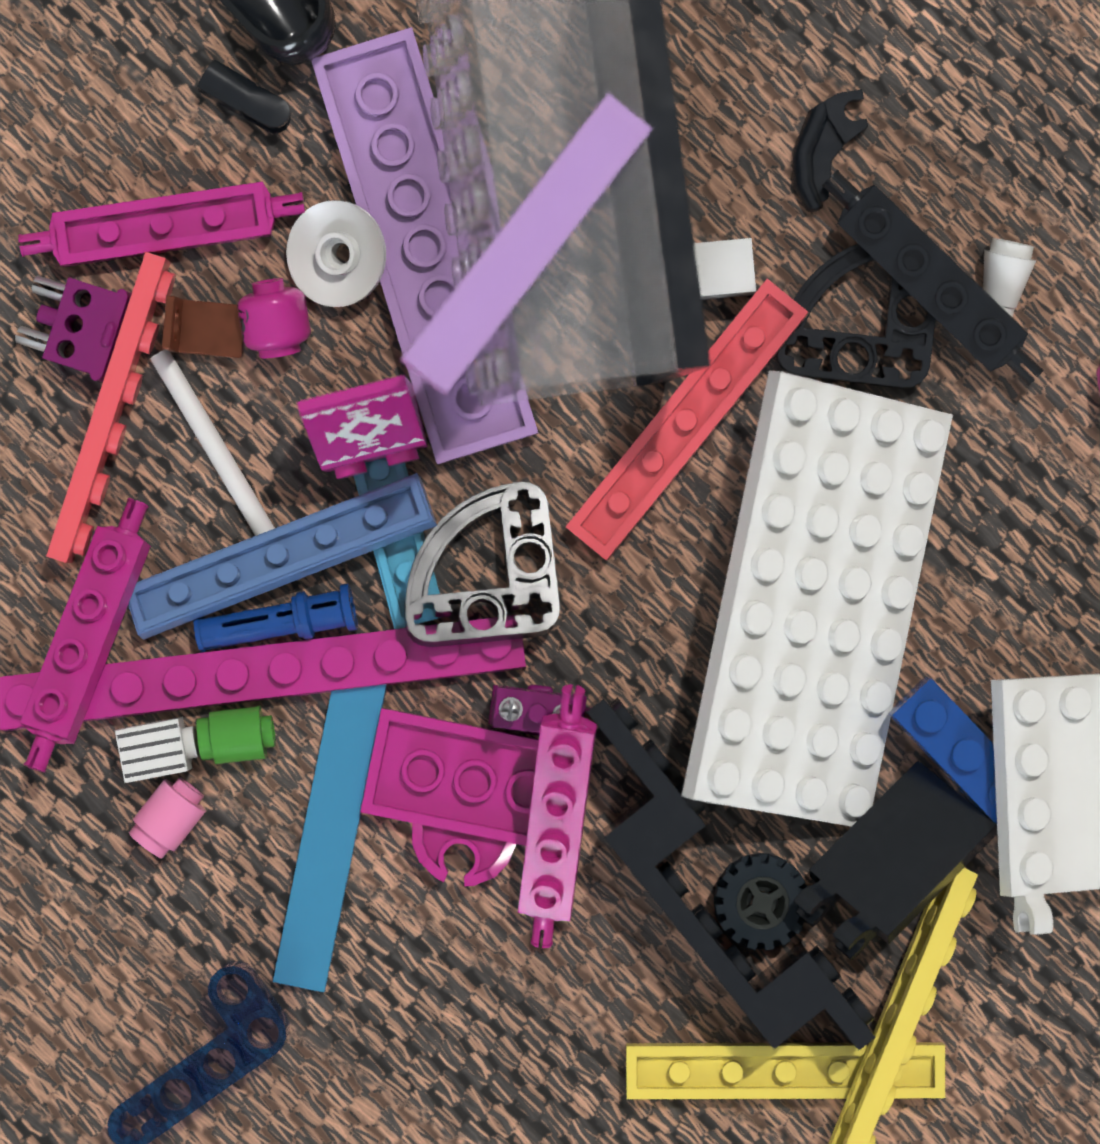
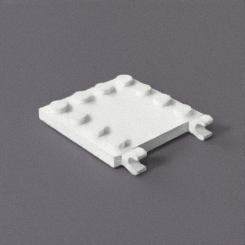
(1046, 791)

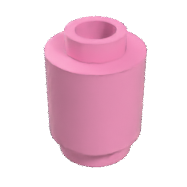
(167, 817)

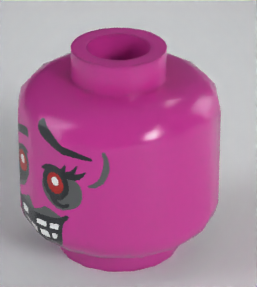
(273, 319)

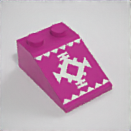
(364, 426)

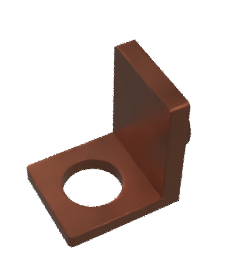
(202, 328)

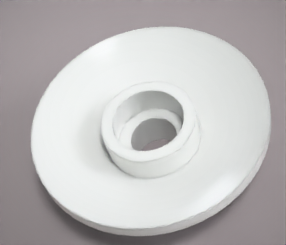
(314, 259)

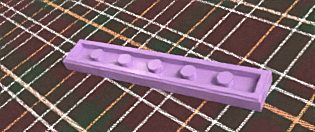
(525, 244)

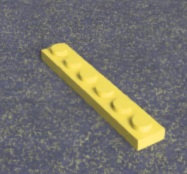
(907, 1001)
(769, 1073)

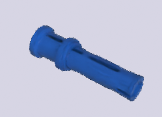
(300, 616)

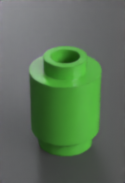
(235, 735)

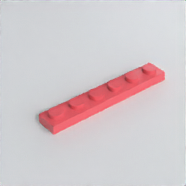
(687, 420)
(104, 431)

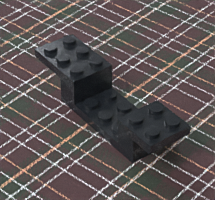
(654, 827)

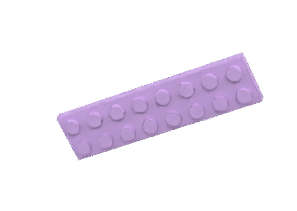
(389, 152)

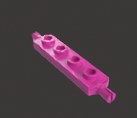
(161, 224)
(85, 635)
(557, 816)

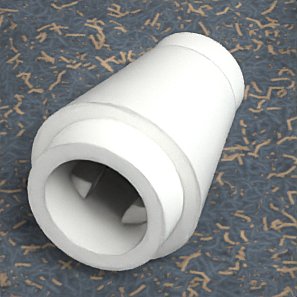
(1007, 271)

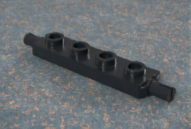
(932, 278)

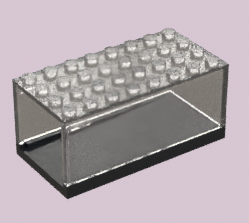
(624, 286)

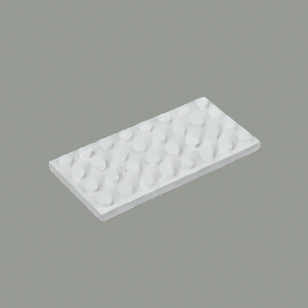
(817, 602)

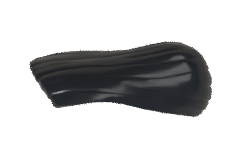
(286, 29)

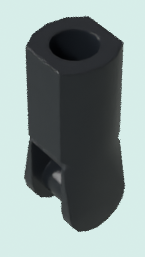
(244, 97)

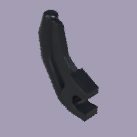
(819, 141)

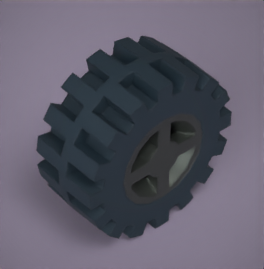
(771, 916)

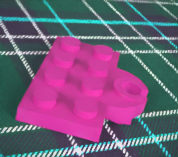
(453, 787)

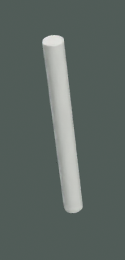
(212, 442)

